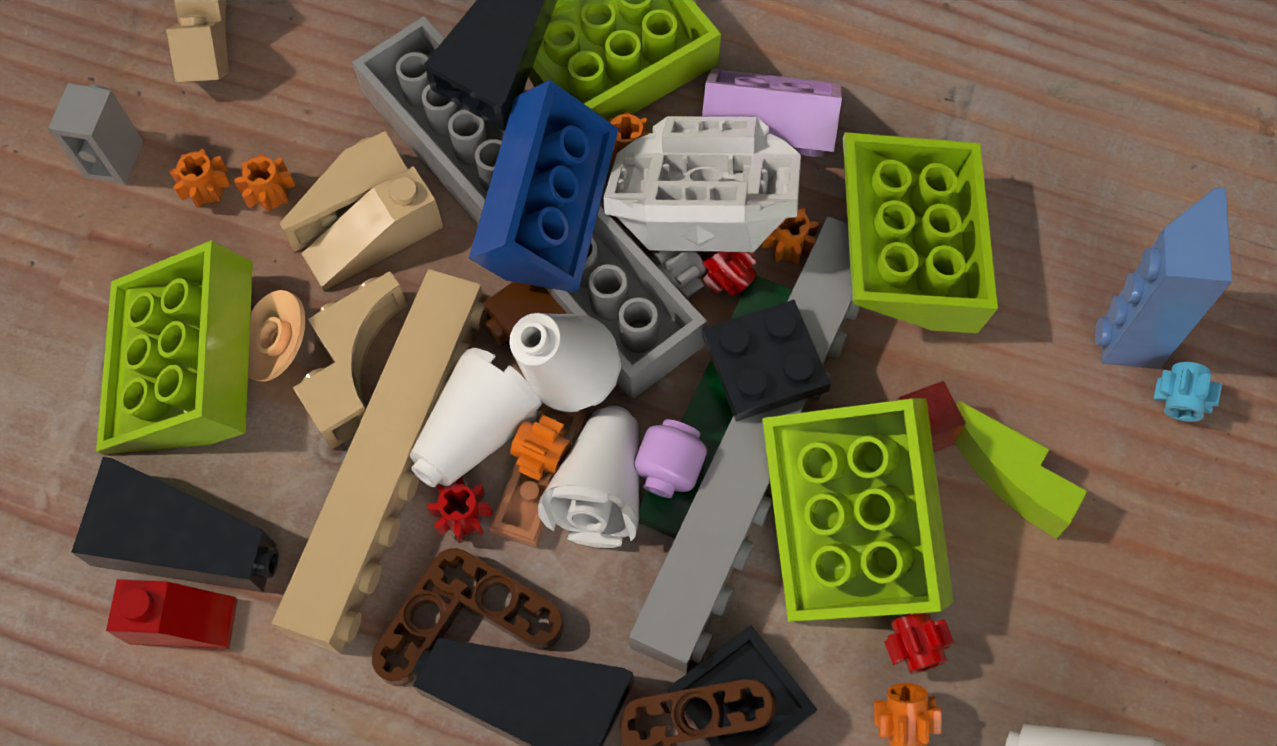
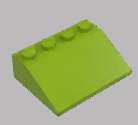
(625, 51)
(919, 231)
(177, 353)
(858, 511)

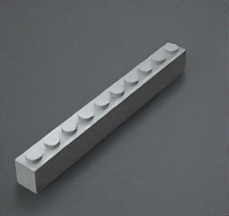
(737, 482)

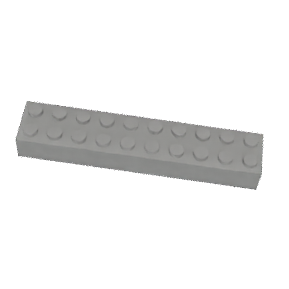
(619, 283)

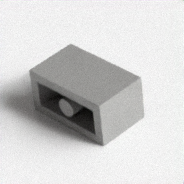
(96, 133)

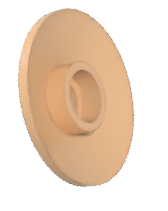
(275, 334)

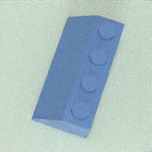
(1170, 287)

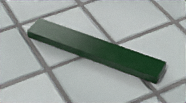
(709, 415)

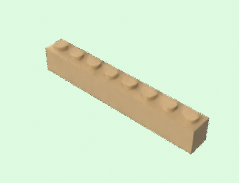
(376, 472)

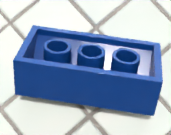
(545, 190)

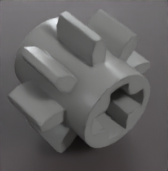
(681, 269)

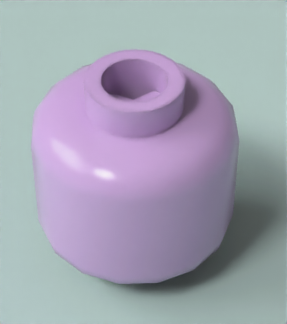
(670, 458)

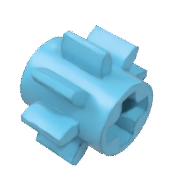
(1187, 391)

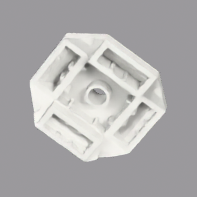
(704, 184)

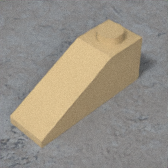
(341, 187)
(374, 229)

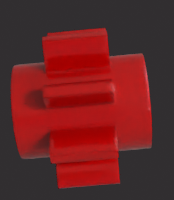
(728, 271)
(464, 497)
(919, 642)

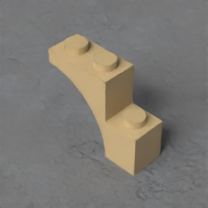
(199, 40)
(346, 332)

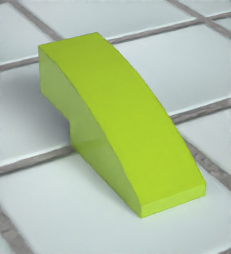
(1015, 474)

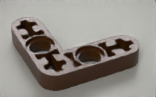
(450, 600)
(662, 734)

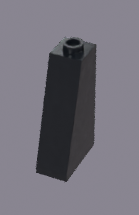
(490, 56)
(163, 532)
(524, 693)

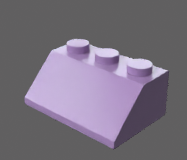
(793, 108)

